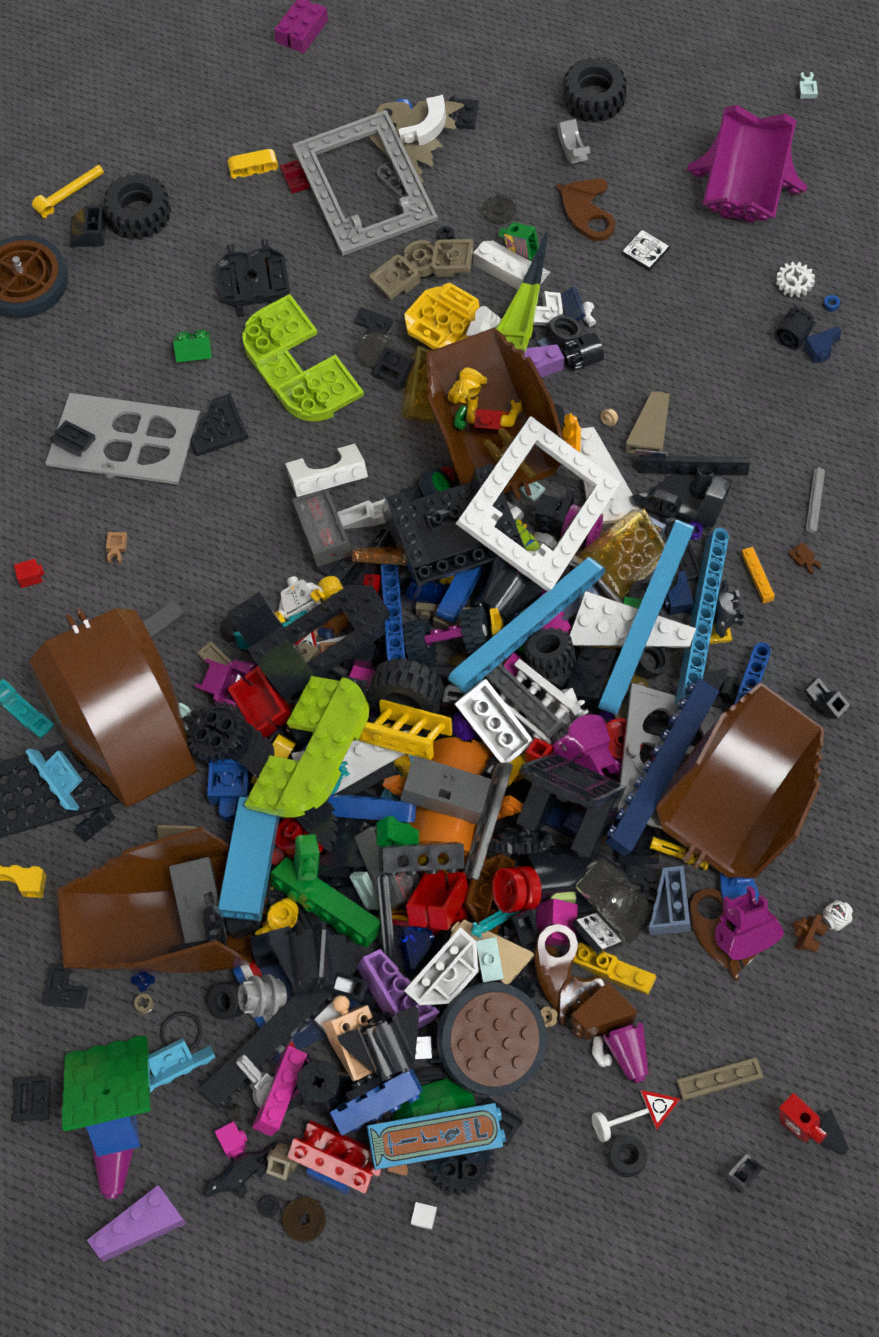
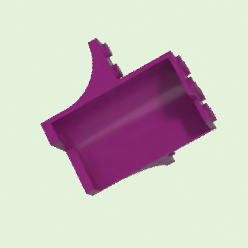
(749, 165)

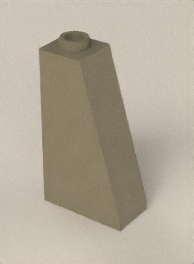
(650, 426)

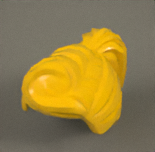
(467, 386)
(279, 916)

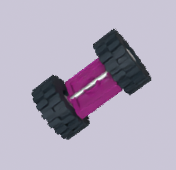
(421, 639)

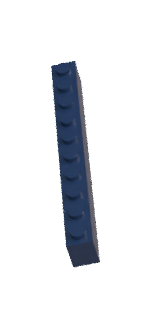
(661, 767)

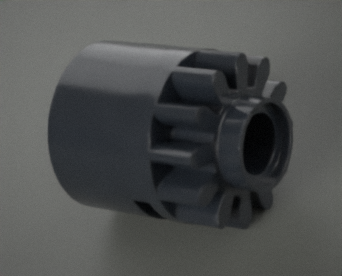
(794, 328)
(583, 351)

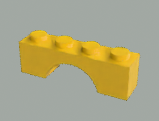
(29, 880)

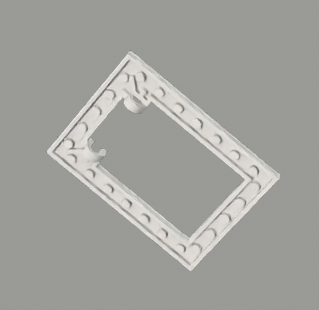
(480, 516)

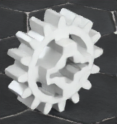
(795, 279)

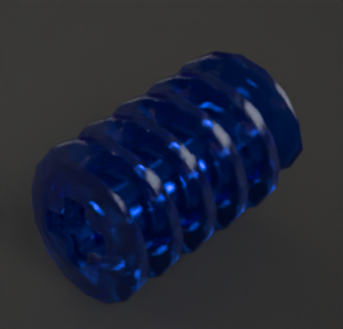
(427, 593)

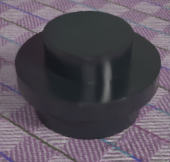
(268, 1206)

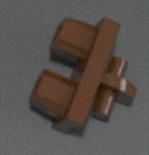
(805, 931)

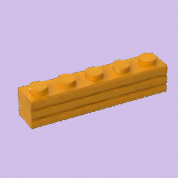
(758, 575)

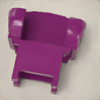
(221, 677)
(590, 738)

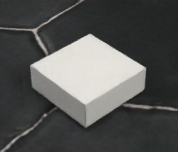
(423, 1215)

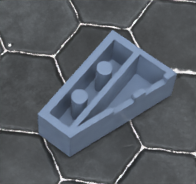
(671, 904)

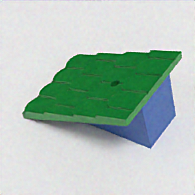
(106, 1092)

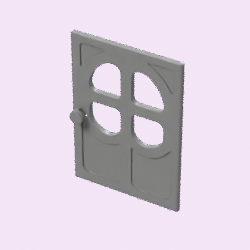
(98, 416)
(640, 704)

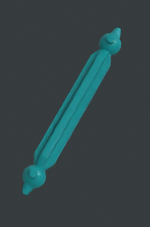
(490, 922)

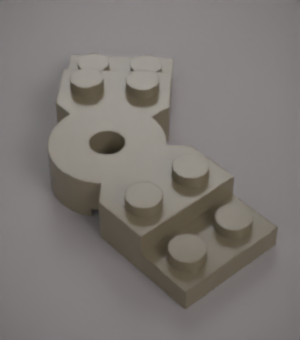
(421, 260)

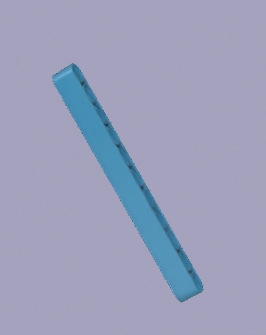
(703, 609)
(646, 617)
(525, 624)

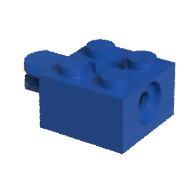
(226, 784)

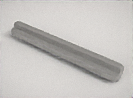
(815, 500)

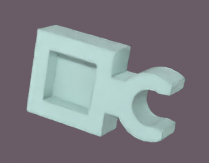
(807, 87)

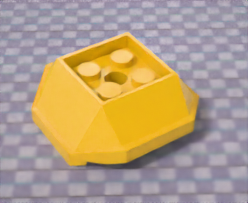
(441, 316)

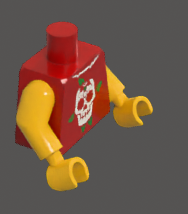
(489, 418)

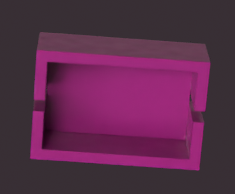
(302, 24)

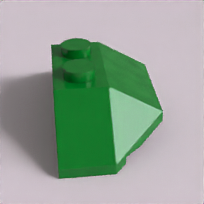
(436, 1098)

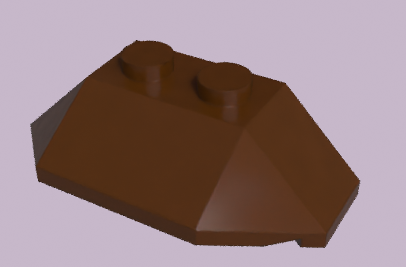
(479, 893)

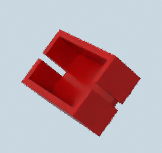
(260, 702)
(435, 904)

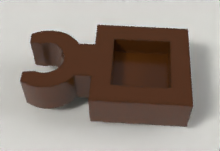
(804, 556)

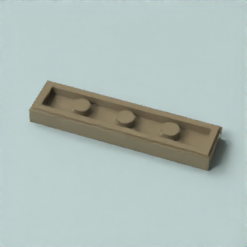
(719, 1079)

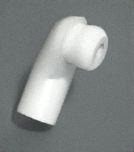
(588, 306)
(597, 1051)

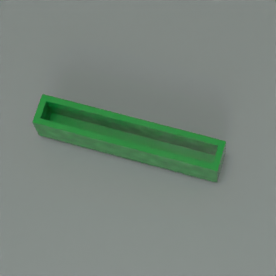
(327, 904)

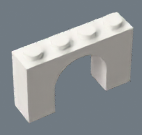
(308, 480)

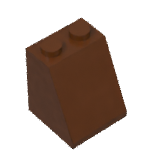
(602, 1014)

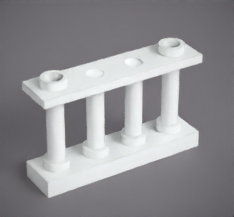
(552, 694)

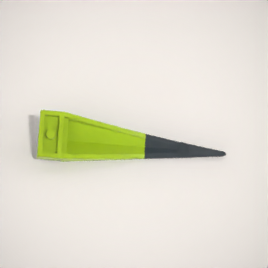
(519, 317)

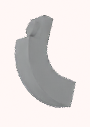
(571, 141)

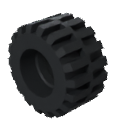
(550, 652)

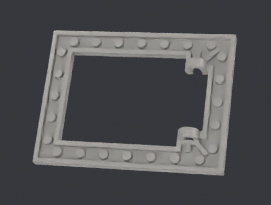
(349, 232)

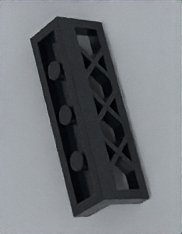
(381, 539)

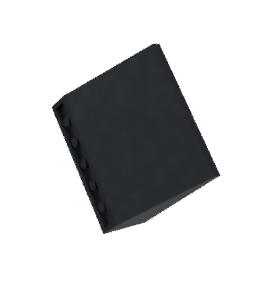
(429, 534)

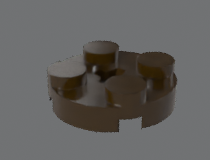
(310, 1230)

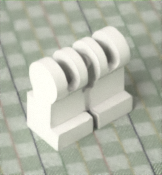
(484, 320)

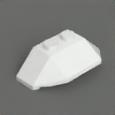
(446, 972)

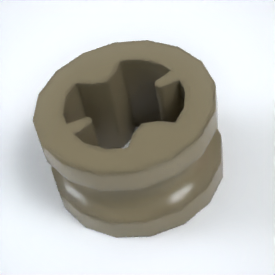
(141, 1009)

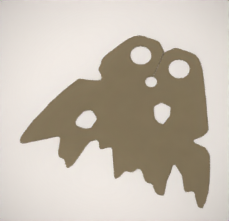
(406, 117)

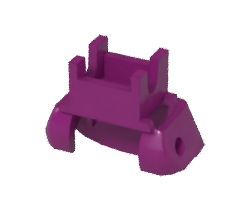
(755, 925)

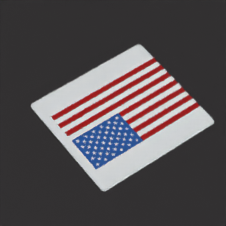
(646, 452)

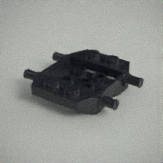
(252, 290)

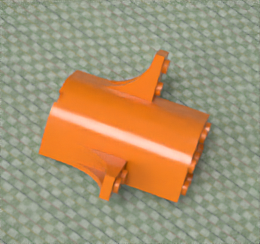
(441, 828)

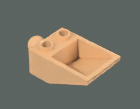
(351, 1020)

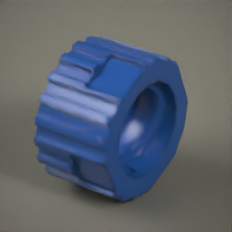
(831, 298)

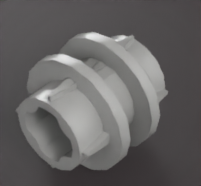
(262, 995)

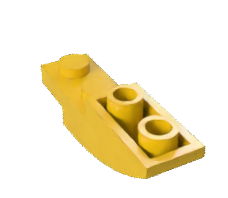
(613, 970)

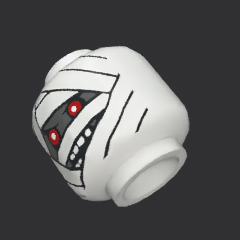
(837, 915)

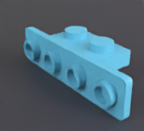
(59, 775)
(175, 1061)

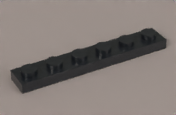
(689, 464)

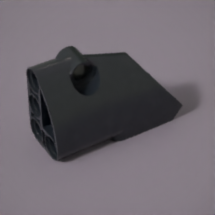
(687, 496)
(345, 856)
(560, 869)

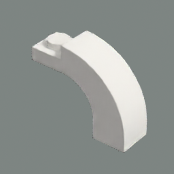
(430, 127)

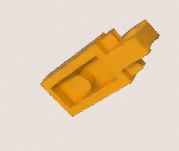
(572, 432)

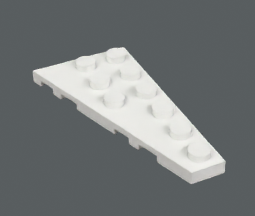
(595, 451)
(609, 622)
(362, 760)

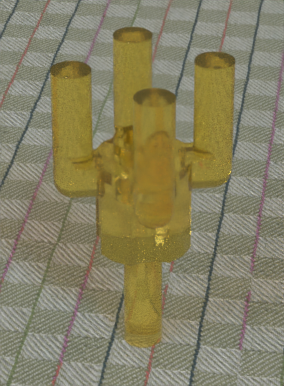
(496, 453)

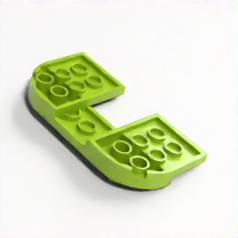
(306, 394)
(337, 717)

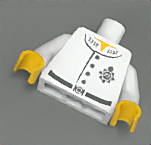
(298, 598)

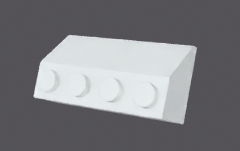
(503, 263)
(494, 722)

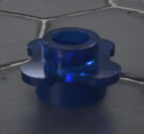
(143, 985)

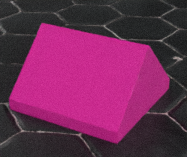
(556, 912)

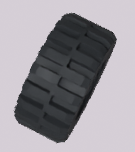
(594, 73)
(137, 223)
(407, 685)

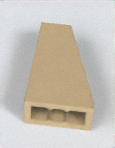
(512, 956)

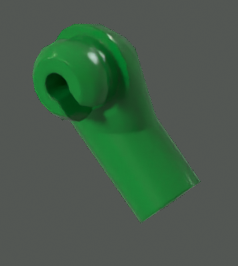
(460, 414)

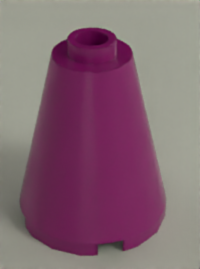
(630, 1051)
(112, 1172)

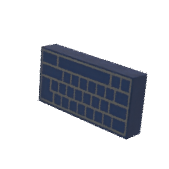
(572, 304)

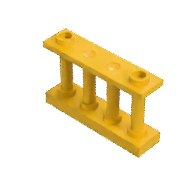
(401, 741)

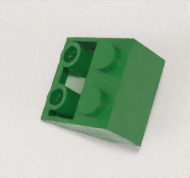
(192, 346)

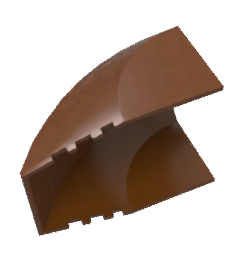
(509, 378)
(115, 704)
(745, 785)
(130, 915)

